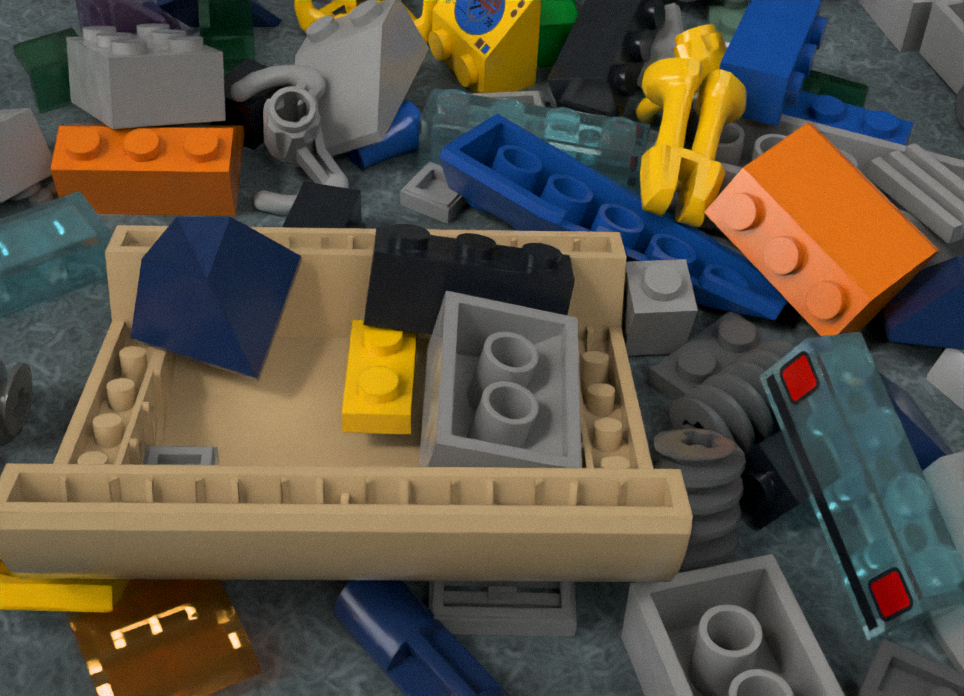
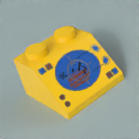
(488, 42)

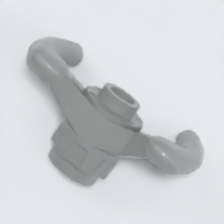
(291, 127)

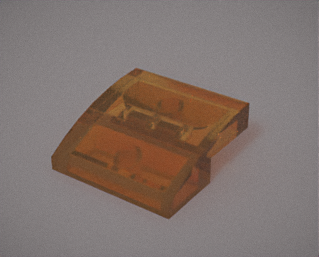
(165, 640)

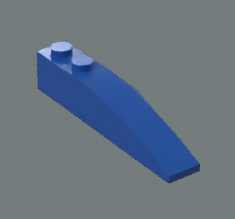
(547, 190)

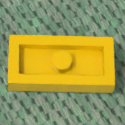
(379, 380)

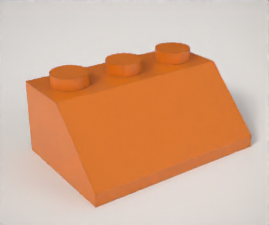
(151, 168)
(821, 232)

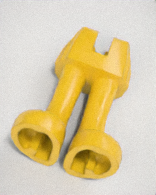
(668, 164)

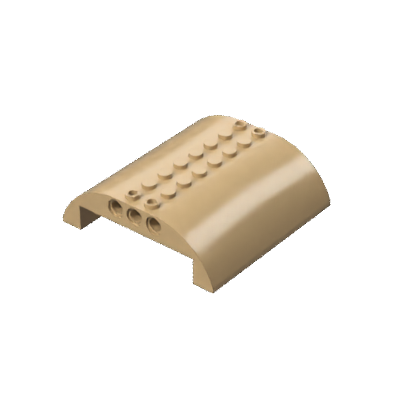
(325, 502)

